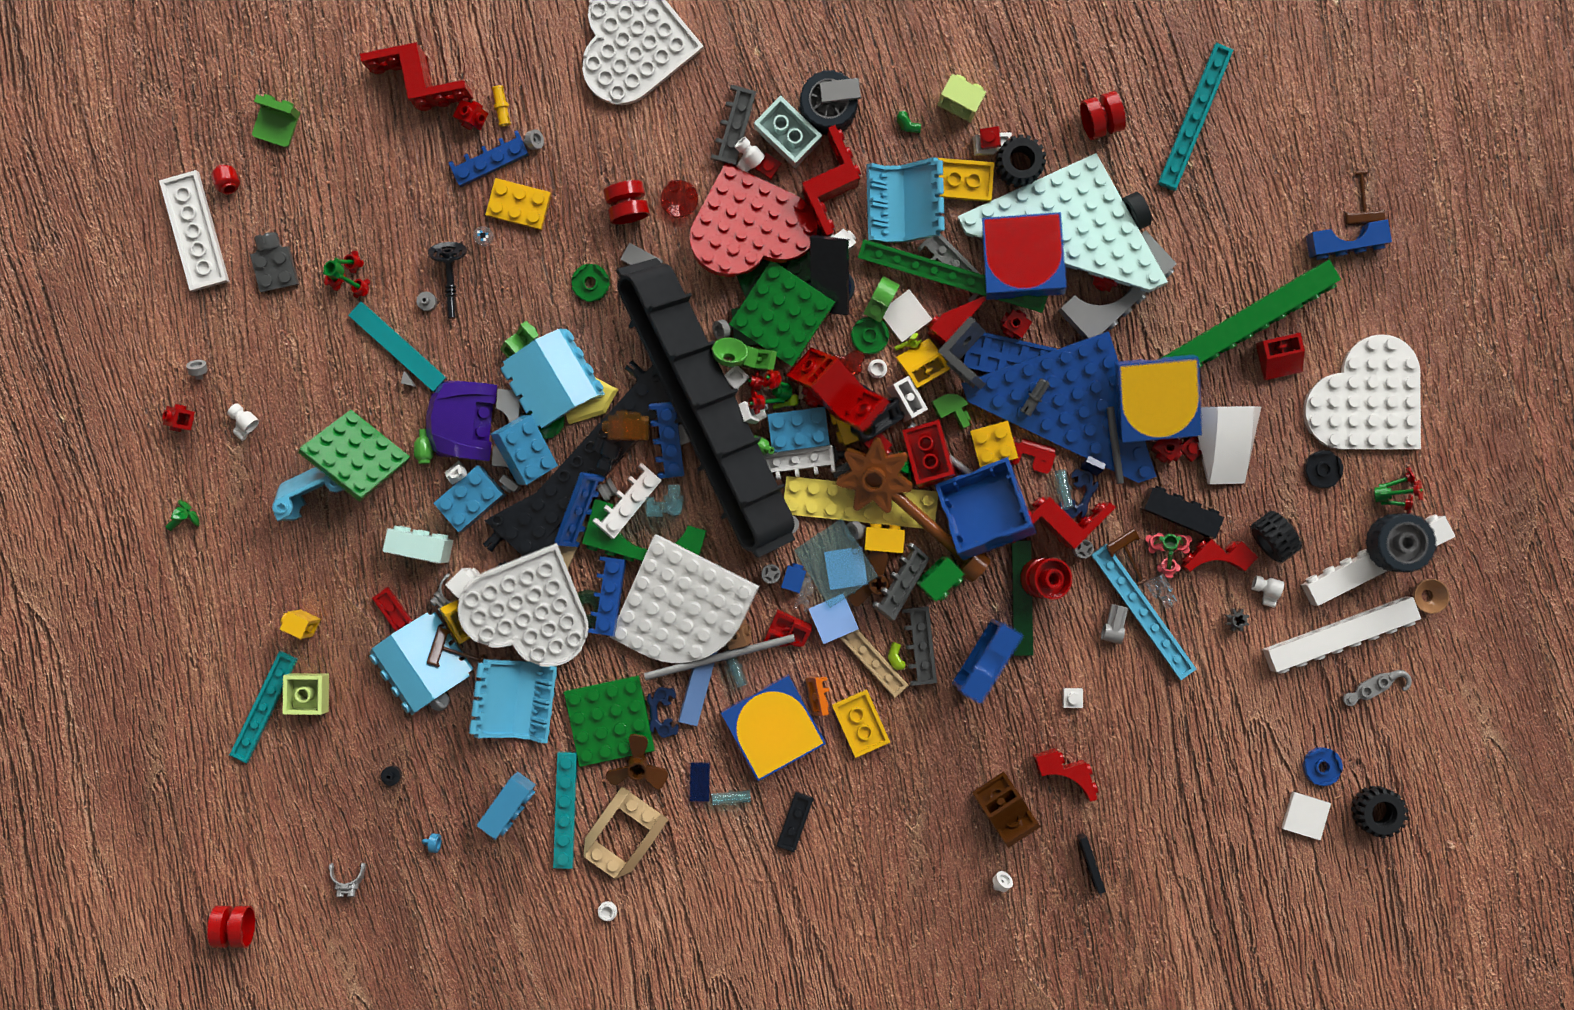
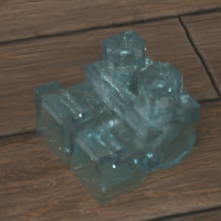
(672, 503)

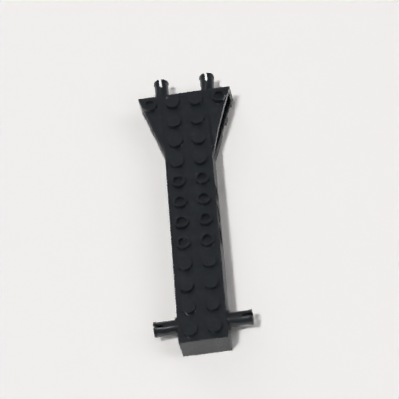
(537, 519)

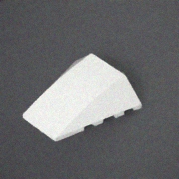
(1227, 442)

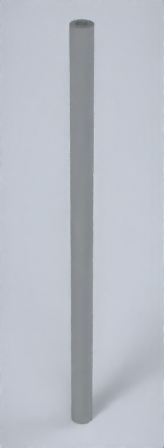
(719, 657)

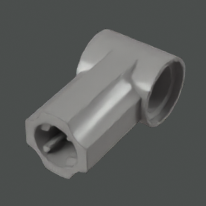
(1114, 629)

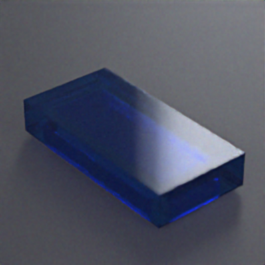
(699, 781)

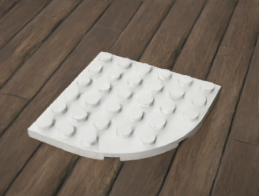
(682, 605)

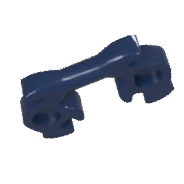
(1084, 478)
(661, 695)

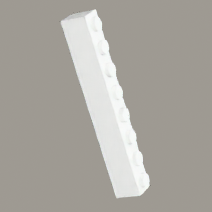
(1360, 569)
(1341, 634)

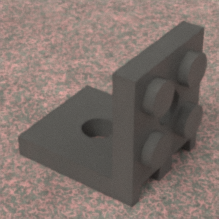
(956, 348)

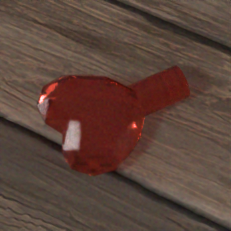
(852, 361)

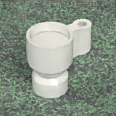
(751, 156)
(245, 421)
(1271, 589)

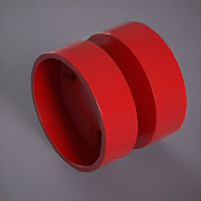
(1102, 115)
(626, 202)
(1046, 578)
(231, 926)

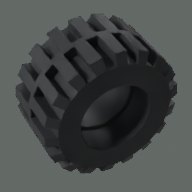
(1024, 146)
(1276, 536)
(1394, 814)

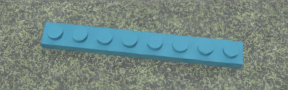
(1144, 613)

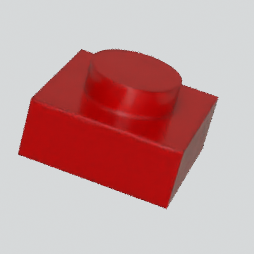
(990, 137)
(768, 166)
(1191, 448)

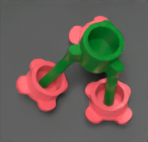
(1169, 543)

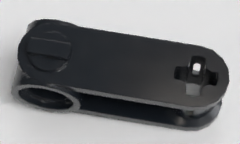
(890, 416)

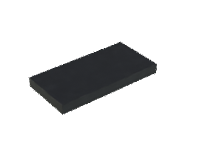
(831, 270)

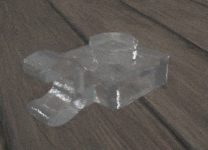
(1161, 588)
(806, 589)

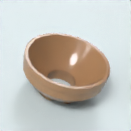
(1439, 596)

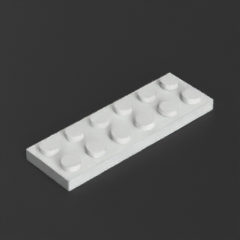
(194, 230)

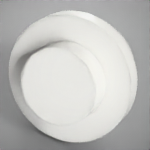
(877, 368)
(607, 911)

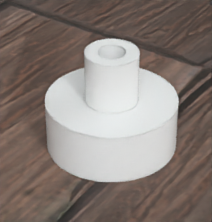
(1002, 881)

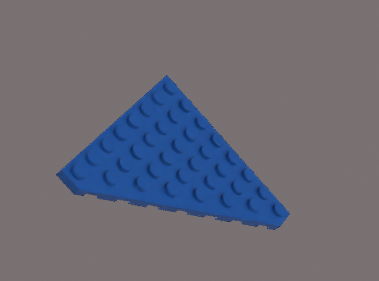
(1072, 406)

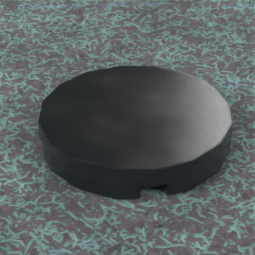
(1323, 469)

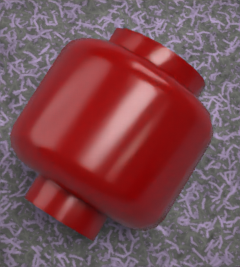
(225, 179)

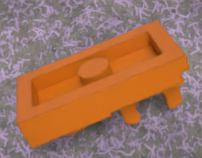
(816, 692)

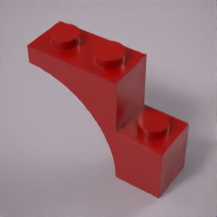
(1208, 550)
(1051, 762)

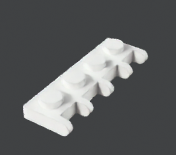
(801, 459)
(628, 502)

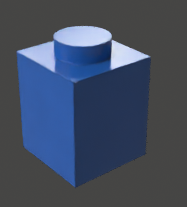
(794, 578)

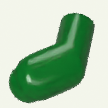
(906, 124)

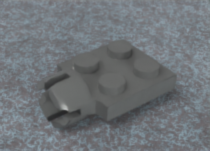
(273, 263)

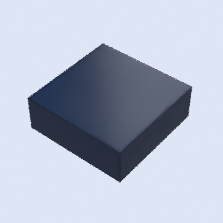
(1093, 465)

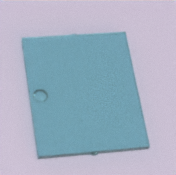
(836, 563)

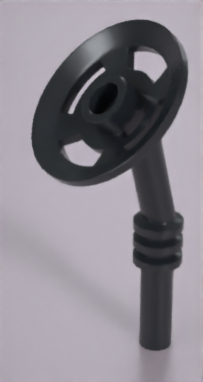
(445, 249)

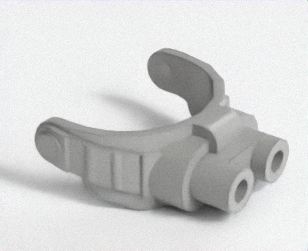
(438, 598)
(348, 888)

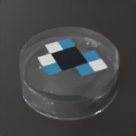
(483, 236)

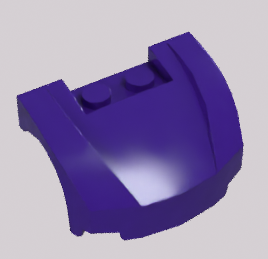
(461, 419)

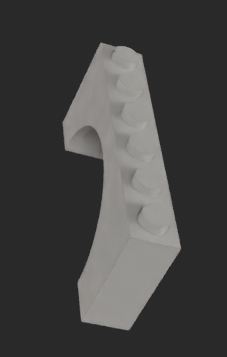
(1095, 319)

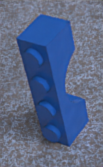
(1326, 243)

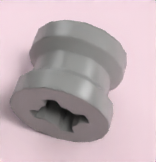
(607, 489)
(1085, 547)
(770, 573)

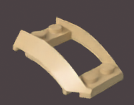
(638, 811)

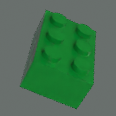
(940, 579)

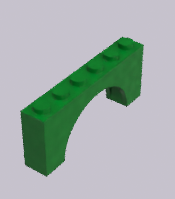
(595, 538)

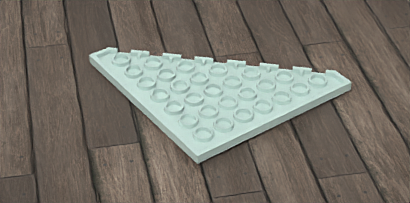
(1095, 223)

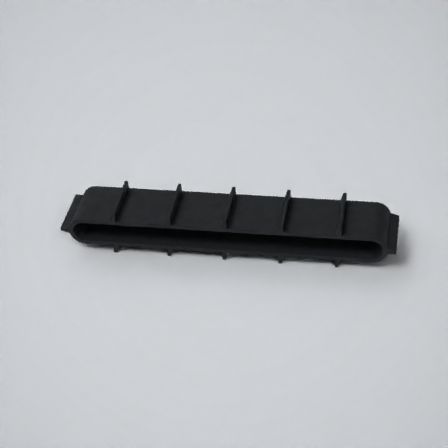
(706, 406)

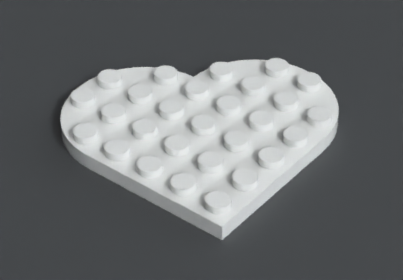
(634, 48)
(1371, 400)
(527, 606)

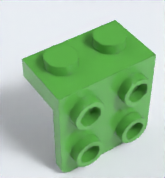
(275, 120)

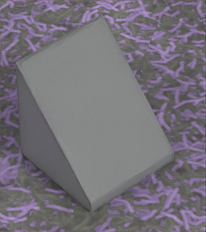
(406, 379)

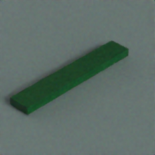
(1021, 601)

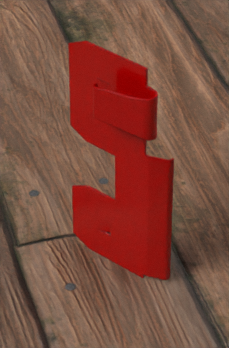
(1043, 454)

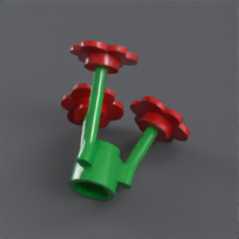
(1383, 494)

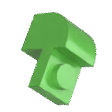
(881, 299)
(525, 334)
(759, 359)
(952, 404)

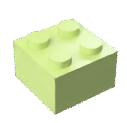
(961, 97)
(306, 693)

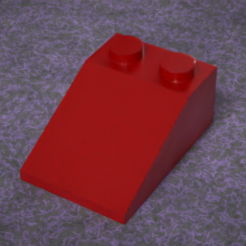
(948, 323)
(928, 454)

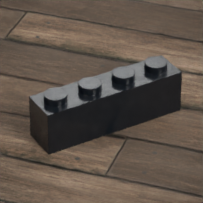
(1181, 512)

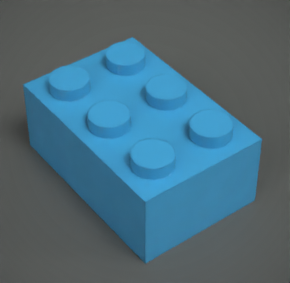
(798, 429)
(524, 449)
(470, 499)
(507, 806)

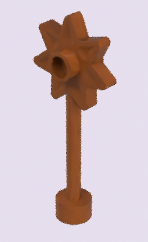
(878, 480)

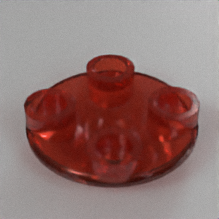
(679, 198)

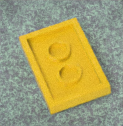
(967, 179)
(518, 204)
(860, 723)

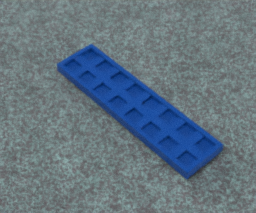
(997, 352)

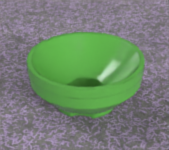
(730, 348)

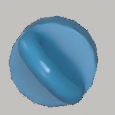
(433, 843)

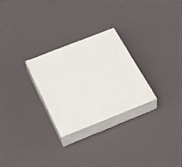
(906, 316)
(1306, 815)

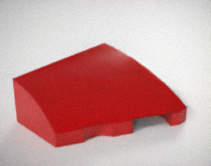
(786, 624)

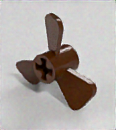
(878, 561)
(654, 775)

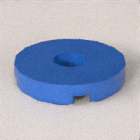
(1312, 761)

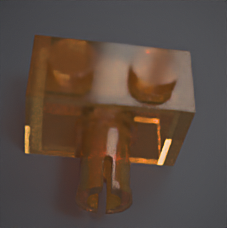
(627, 427)

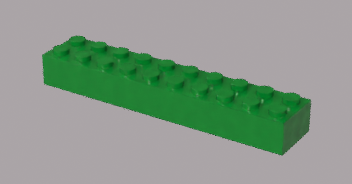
(1260, 314)

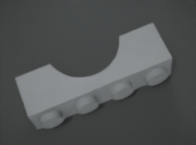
(511, 407)

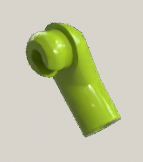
(894, 658)

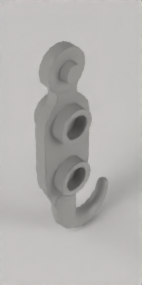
(1375, 686)

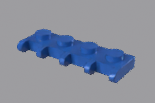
(489, 161)
(668, 439)
(577, 509)
(609, 596)

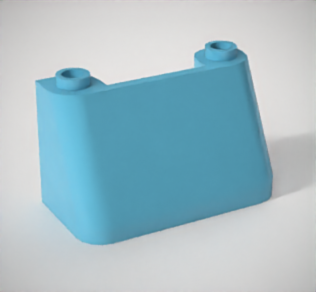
(290, 493)

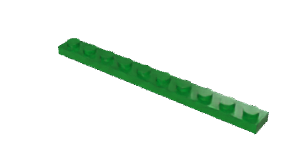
(939, 272)

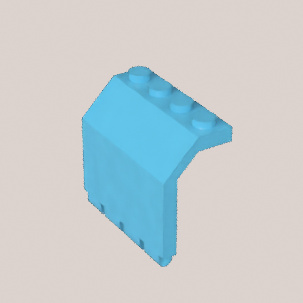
(905, 201)
(551, 377)
(405, 665)
(513, 700)

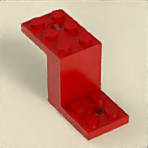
(416, 76)
(831, 182)
(837, 389)
(1062, 525)

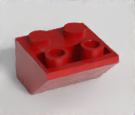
(1281, 356)

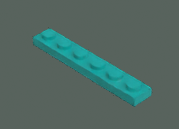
(565, 810)

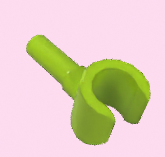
(911, 342)
(793, 401)

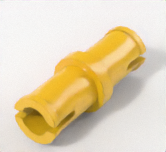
(501, 105)

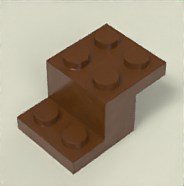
(1006, 809)

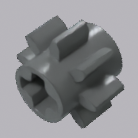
(1242, 619)

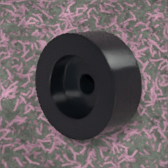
(391, 775)

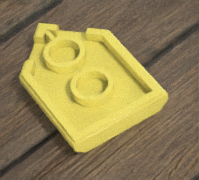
(593, 407)

